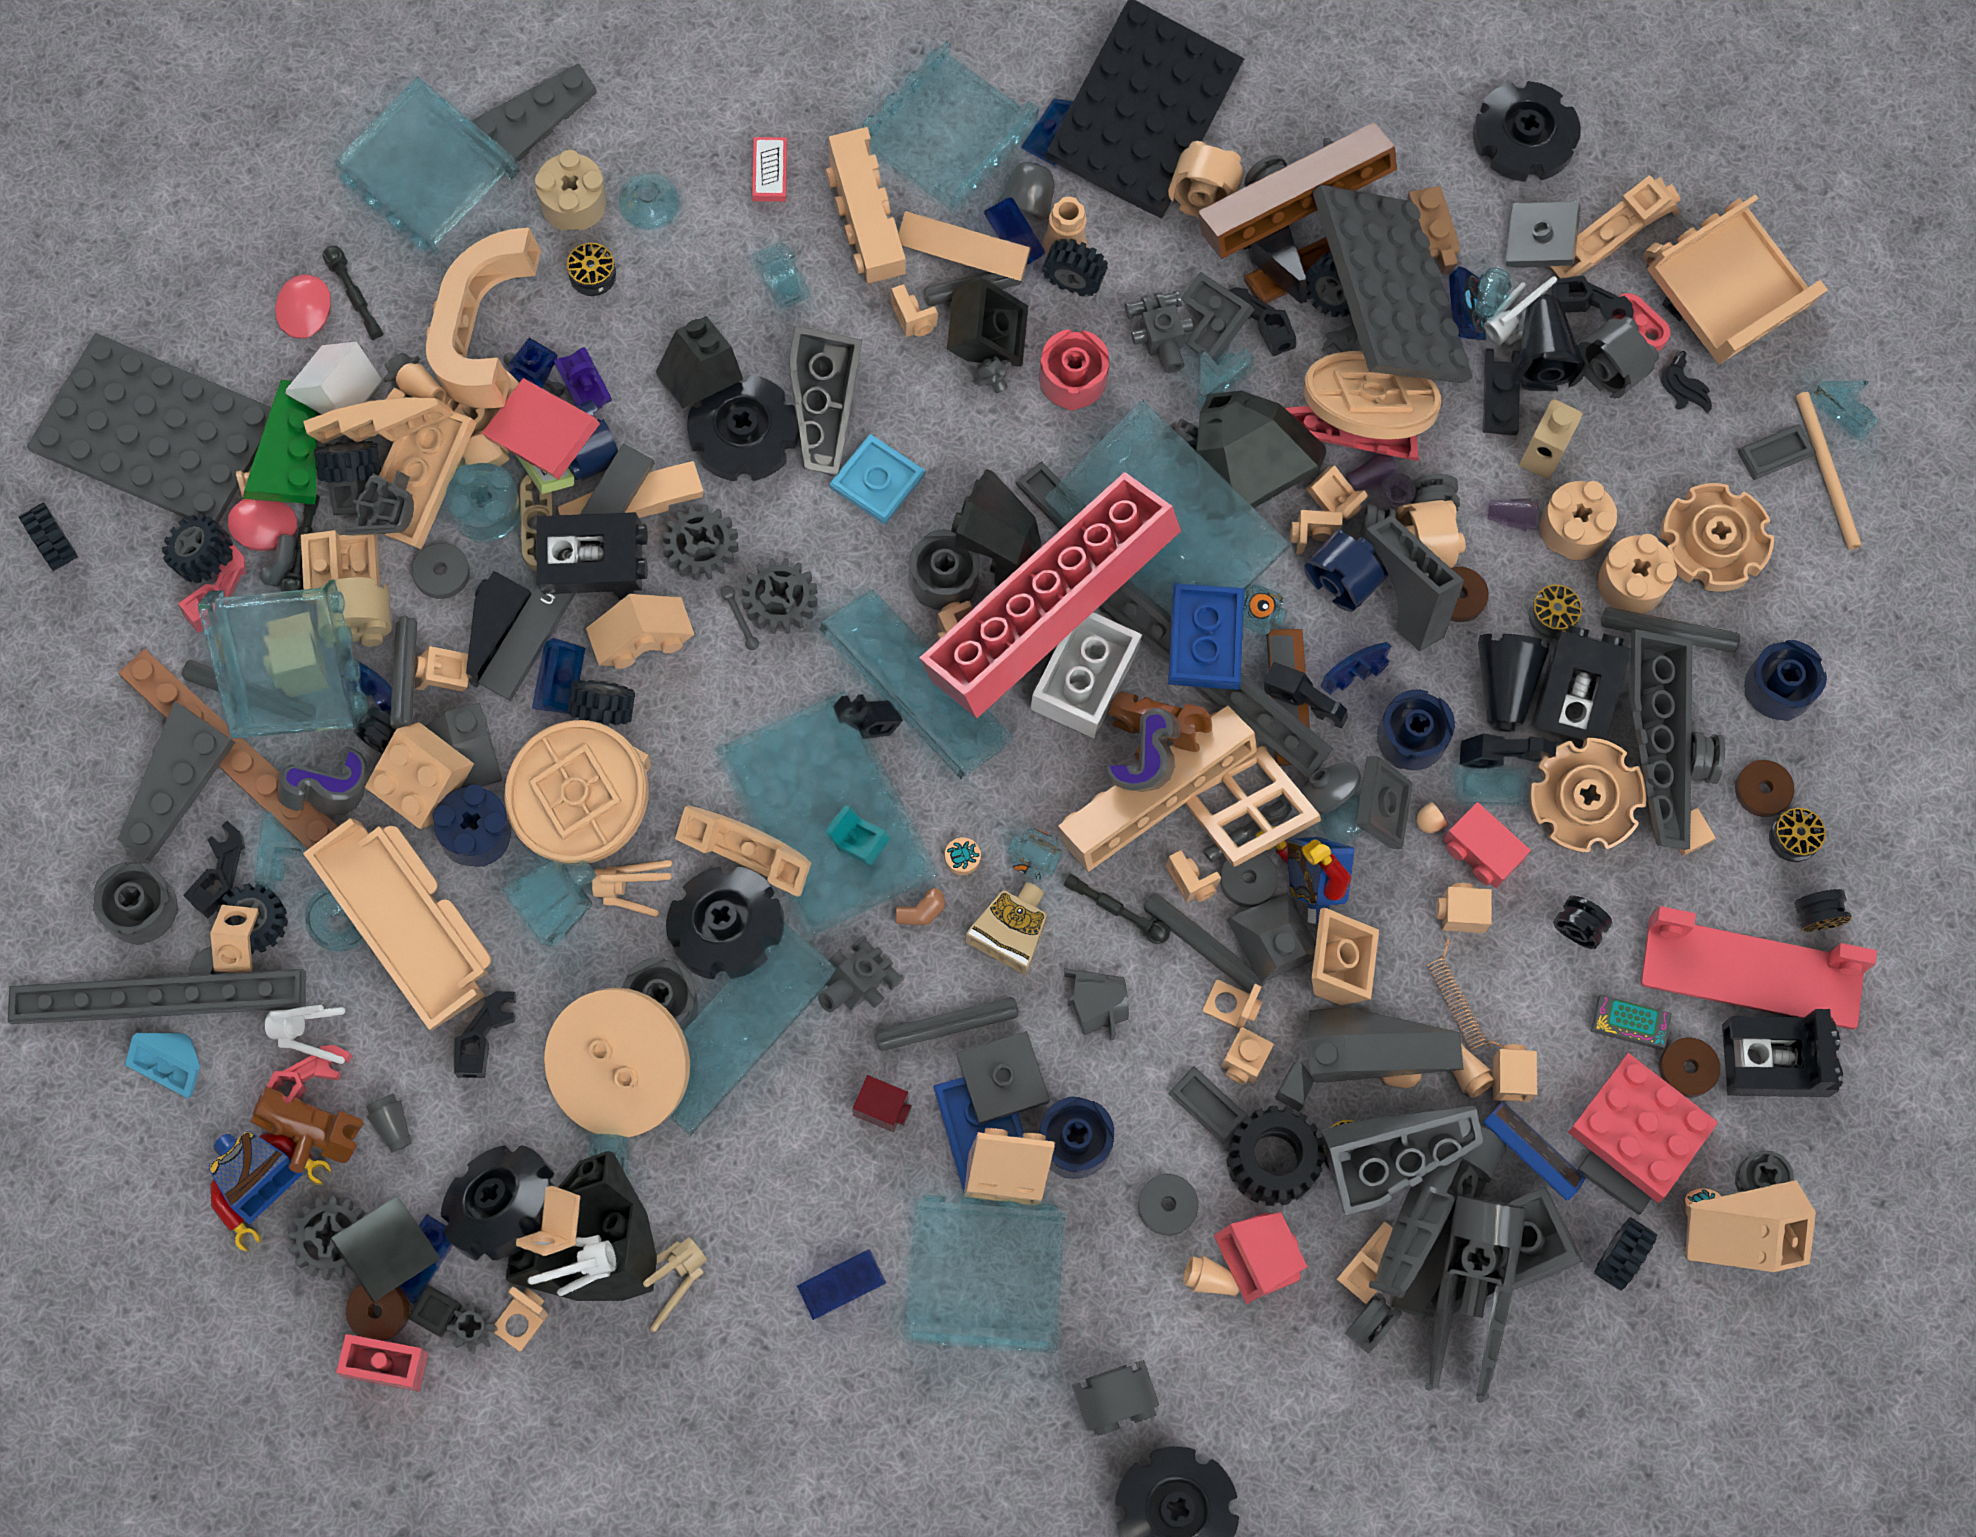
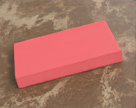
(541, 428)

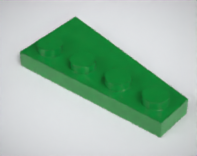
(285, 457)

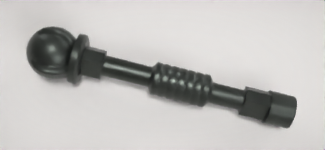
(337, 262)
(294, 580)
(1156, 931)

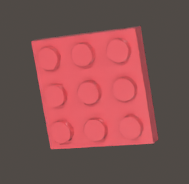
(1643, 1128)

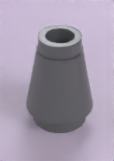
(390, 1122)

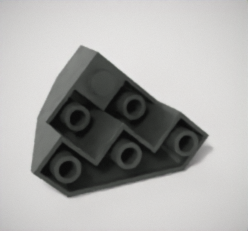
(1256, 445)
(996, 526)
(605, 1209)

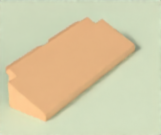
(392, 906)

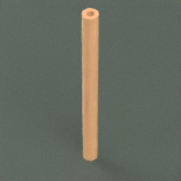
(1828, 471)

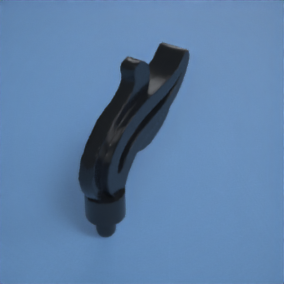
(1685, 388)

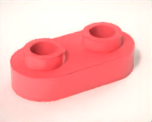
(1648, 321)

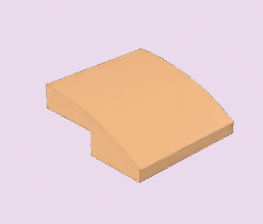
(338, 556)

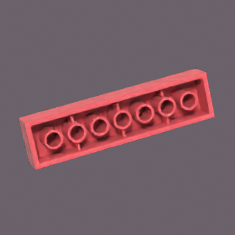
(1050, 594)

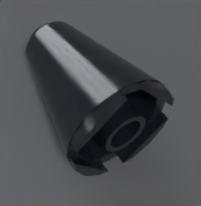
(1548, 348)
(1510, 677)

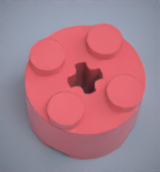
(1074, 369)

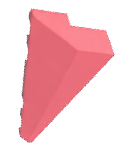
(1325, 432)

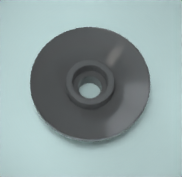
(1331, 786)

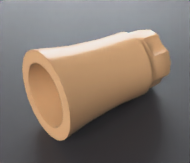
(1066, 222)

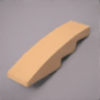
(963, 245)
(385, 417)
(656, 493)

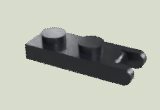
(1501, 395)

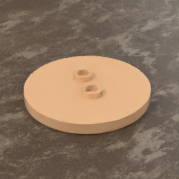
(1369, 402)
(576, 792)
(617, 1062)

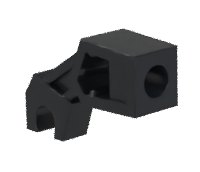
(1606, 301)
(1277, 340)
(1296, 688)
(868, 717)
(1489, 750)
(228, 858)
(489, 1016)

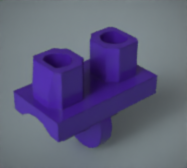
(582, 378)

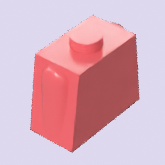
(1261, 1254)

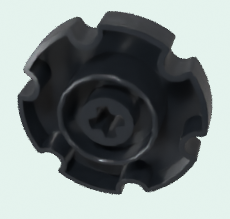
(1526, 131)
(753, 449)
(725, 923)
(496, 1202)
(1172, 1478)

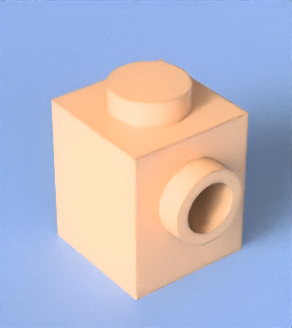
(1465, 908)
(1515, 1074)

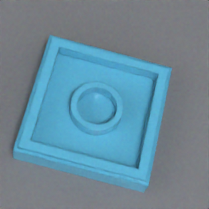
(877, 479)

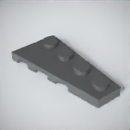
(535, 113)
(175, 776)

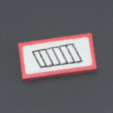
(769, 169)

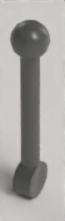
(555, 387)
(728, 593)

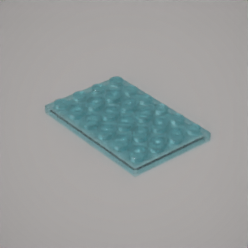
(1220, 533)
(792, 787)

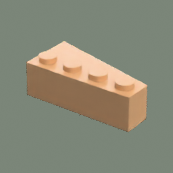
(864, 206)

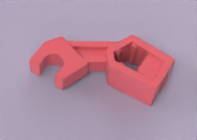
(226, 581)
(307, 1069)

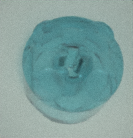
(483, 502)

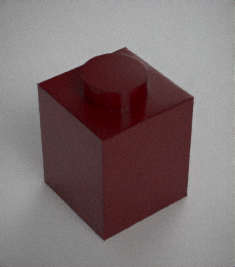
(882, 1104)

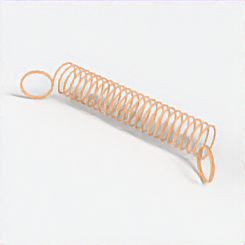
(1447, 944)

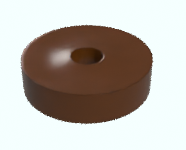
(1476, 595)
(1772, 775)
(1705, 1062)
(367, 1324)

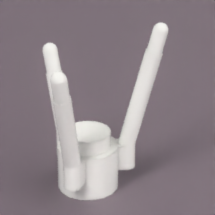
(1503, 324)
(288, 1024)
(595, 1259)

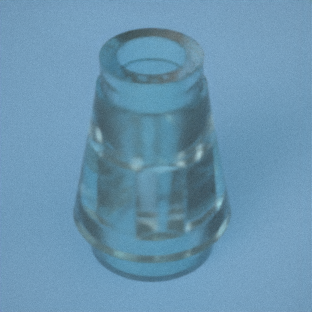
(1492, 290)

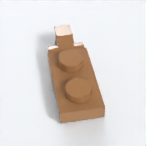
(1438, 226)

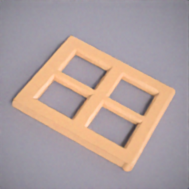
(1248, 804)

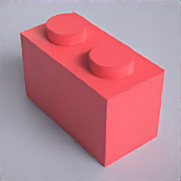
(1485, 846)
(382, 1363)

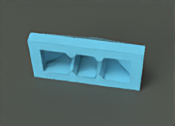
(166, 1060)

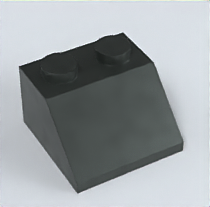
(987, 323)
(697, 363)

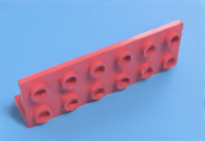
(1753, 969)

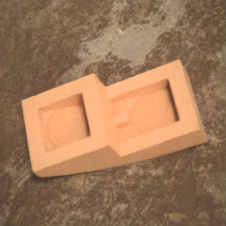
(1365, 1264)

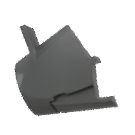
(383, 507)
(1098, 1000)

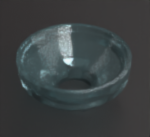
(649, 213)
(318, 912)

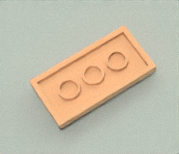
(430, 462)

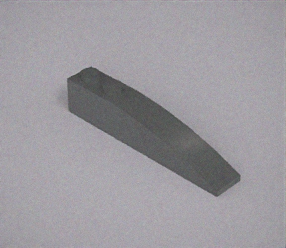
(1664, 730)

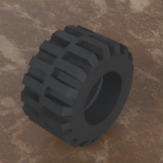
(1253, 1177)

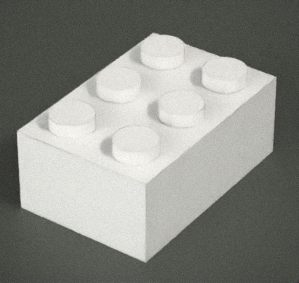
(1086, 674)

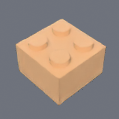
(417, 773)

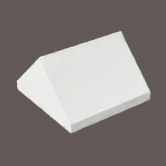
(335, 378)

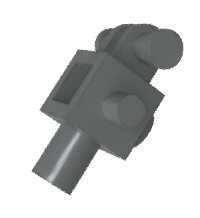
(1161, 327)
(858, 977)

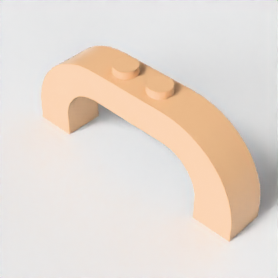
(477, 270)

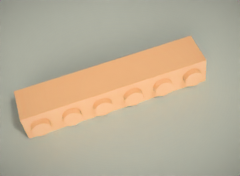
(1123, 814)

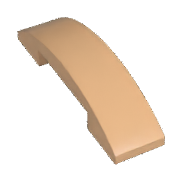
(1616, 227)
(745, 846)

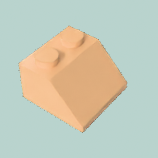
(1344, 959)

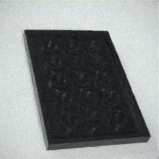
(1143, 106)

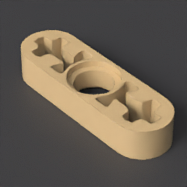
(527, 499)

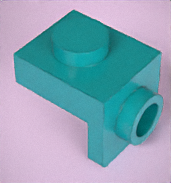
(856, 836)

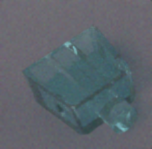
(552, 899)

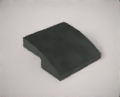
(385, 1248)

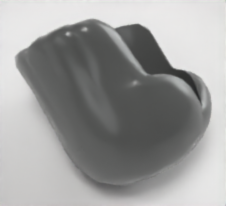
(1031, 188)

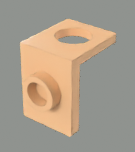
(232, 943)
(1246, 1007)
(558, 1223)
(528, 1305)

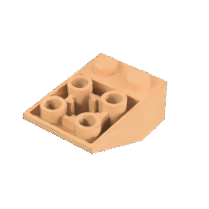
(1008, 1167)
(1753, 1229)

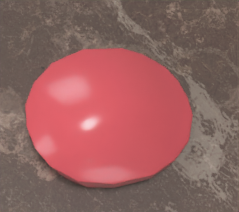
(303, 306)
(260, 523)

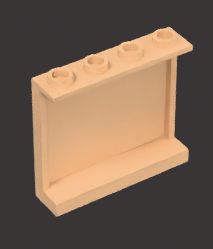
(1731, 281)

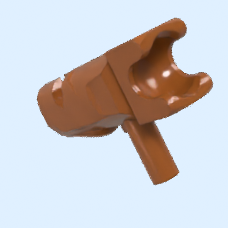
(1190, 717)
(307, 1127)

